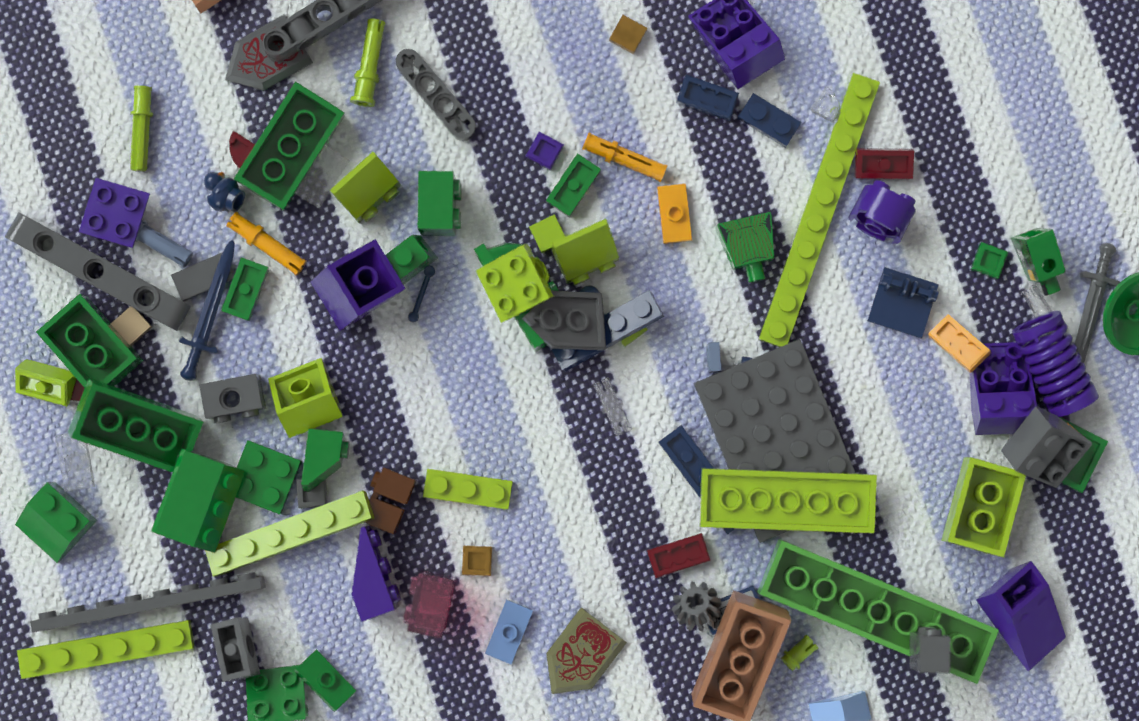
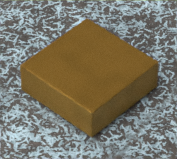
(628, 34)
(477, 560)

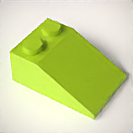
(586, 252)

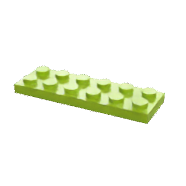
(787, 500)

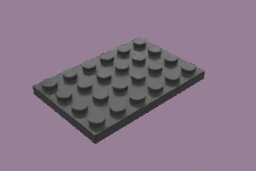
(773, 417)

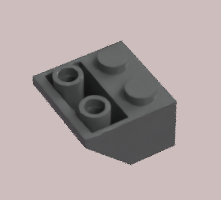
(1045, 447)

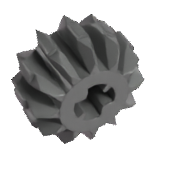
(692, 598)

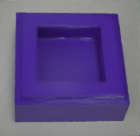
(544, 151)

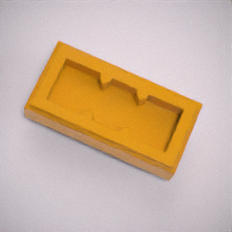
(674, 213)
(959, 343)

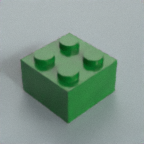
(437, 203)

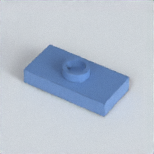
(508, 631)

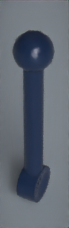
(429, 272)

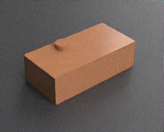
(740, 657)

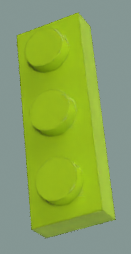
(467, 489)

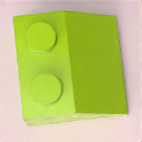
(366, 188)
(304, 398)

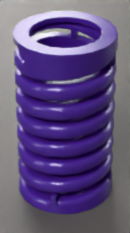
(1049, 366)

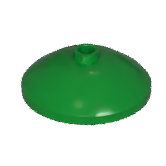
(1122, 316)

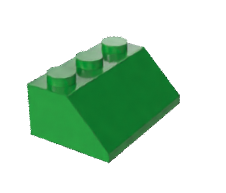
(198, 500)

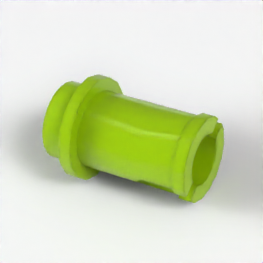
(799, 653)

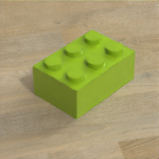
(983, 507)

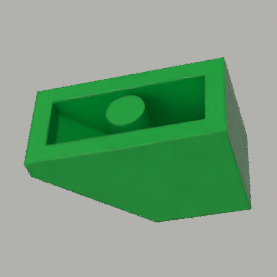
(322, 456)

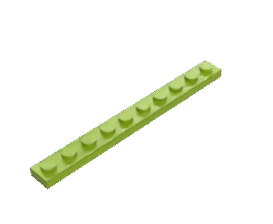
(819, 211)

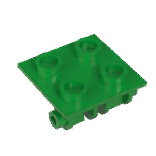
(276, 695)

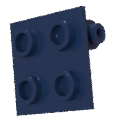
(903, 302)

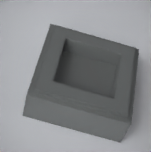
(314, 498)

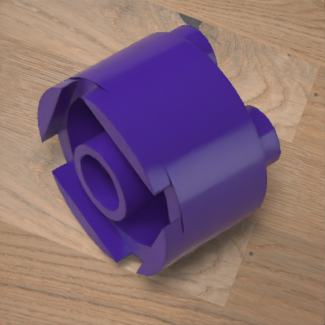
(883, 212)

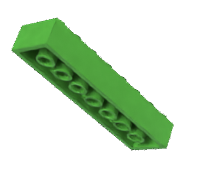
(872, 607)

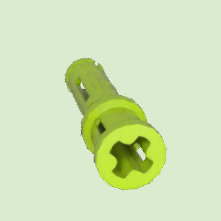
(366, 76)

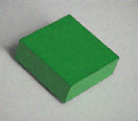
(989, 260)

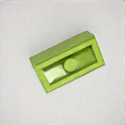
(44, 382)

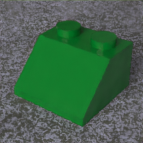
(54, 521)

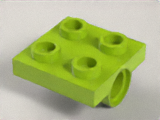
(515, 282)

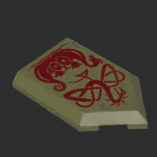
(581, 654)

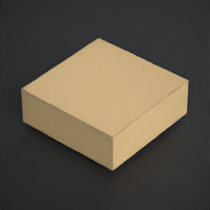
(131, 325)

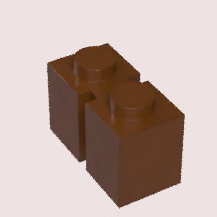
(396, 487)

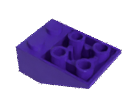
(738, 39)
(1001, 390)
(371, 584)
(1024, 613)

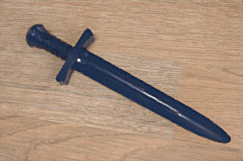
(208, 314)

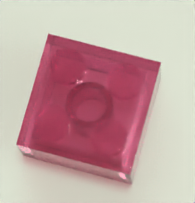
(430, 603)

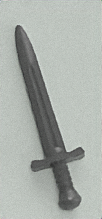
(1094, 298)

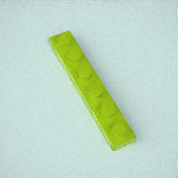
(290, 533)
(105, 649)

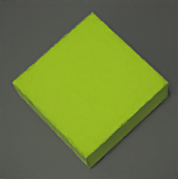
(546, 232)

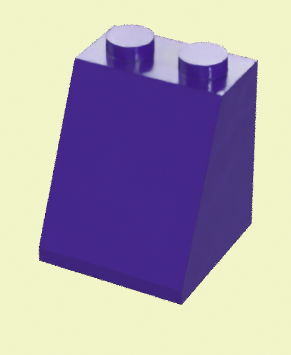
(357, 284)

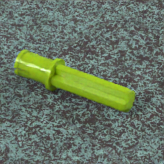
(140, 128)

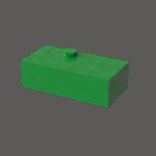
(289, 146)
(133, 425)

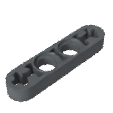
(432, 97)

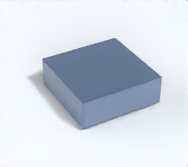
(713, 357)

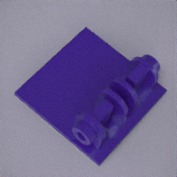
(114, 212)

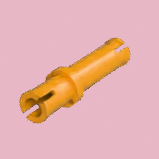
(624, 157)
(256, 236)

